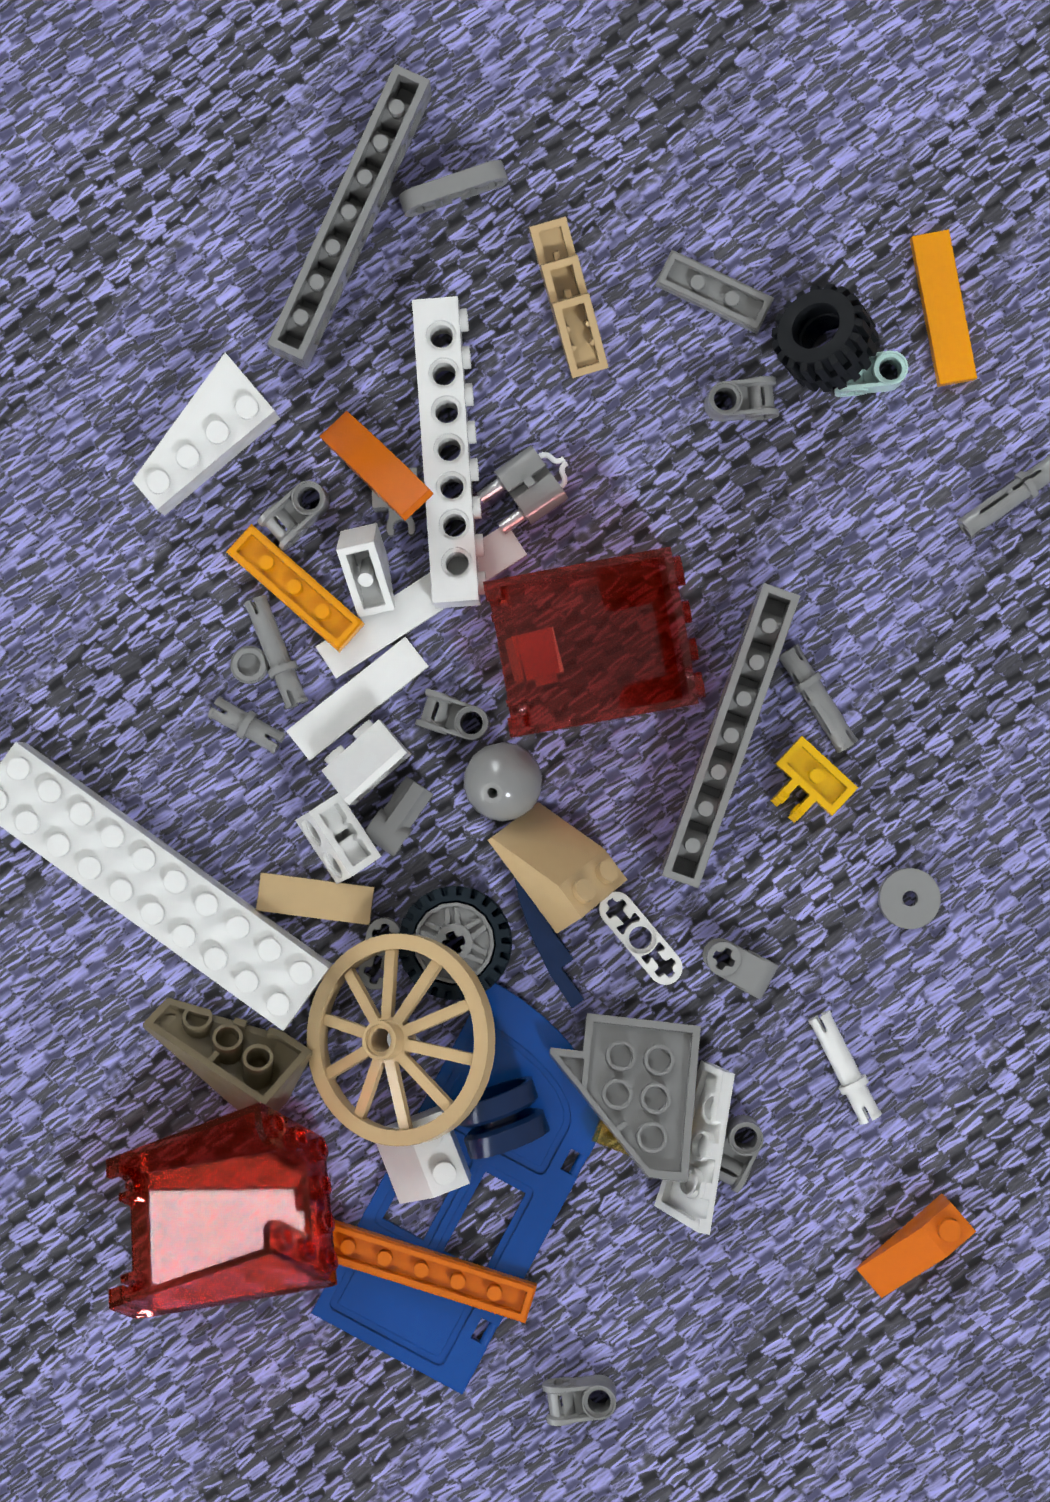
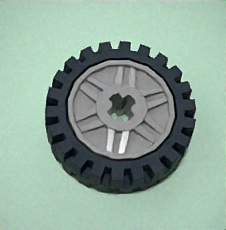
(469, 916)

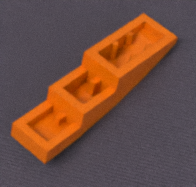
(376, 465)

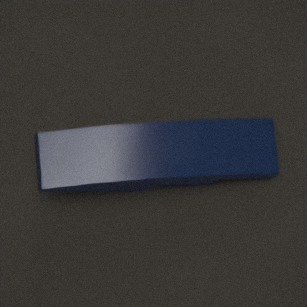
(550, 947)

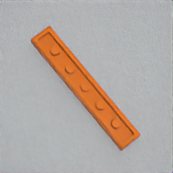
(433, 1272)

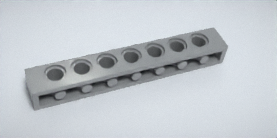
(350, 217)
(729, 735)

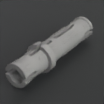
(995, 507)
(276, 653)
(809, 685)

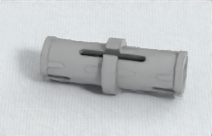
(246, 725)

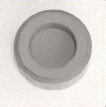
(249, 665)

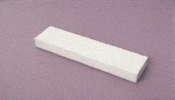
(357, 699)

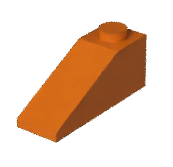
(916, 1246)

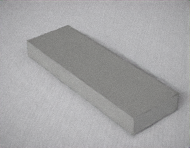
(714, 291)

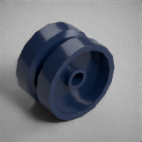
(503, 1120)

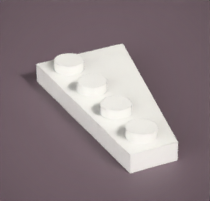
(695, 1200)

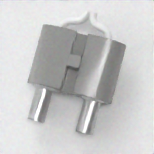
(529, 485)

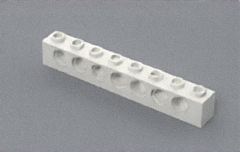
(431, 319)

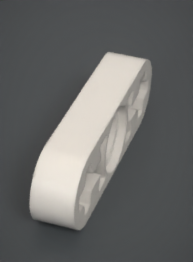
(649, 966)

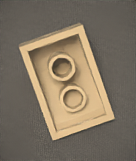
(557, 865)

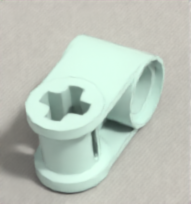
(871, 379)

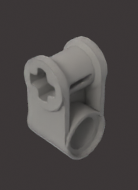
(750, 399)
(293, 515)
(450, 716)
(744, 969)
(737, 1156)
(576, 1400)

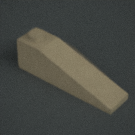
(229, 1055)

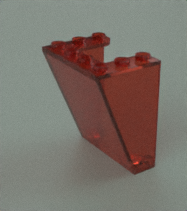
(595, 642)
(226, 1214)

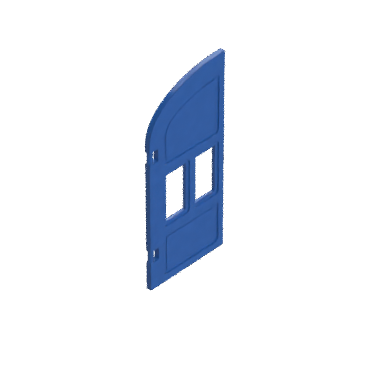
(430, 1329)

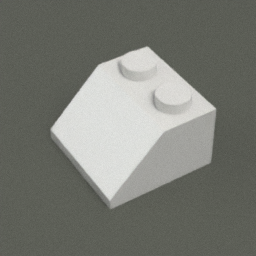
(365, 761)
(428, 1167)

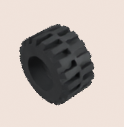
(811, 317)

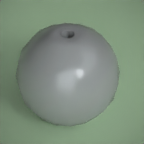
(502, 781)

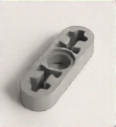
(459, 184)

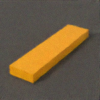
(943, 308)
(295, 588)

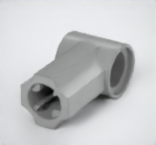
(394, 822)

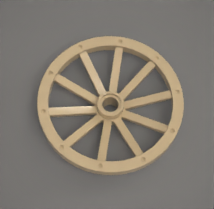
(402, 1039)

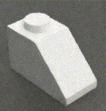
(366, 569)

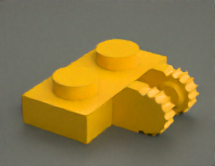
(815, 776)

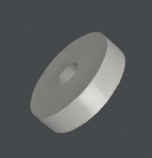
(926, 902)

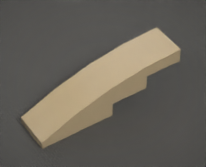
(568, 297)

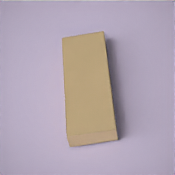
(315, 898)

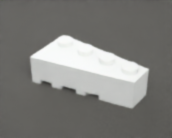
(207, 434)

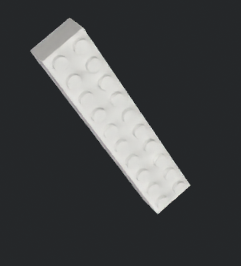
(156, 887)

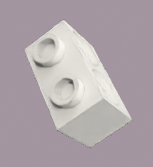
(338, 838)

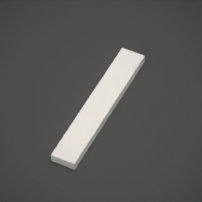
(415, 606)

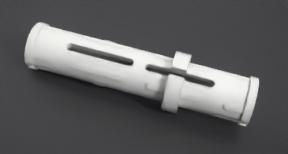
(845, 1068)

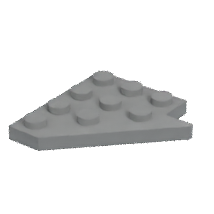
(640, 1086)

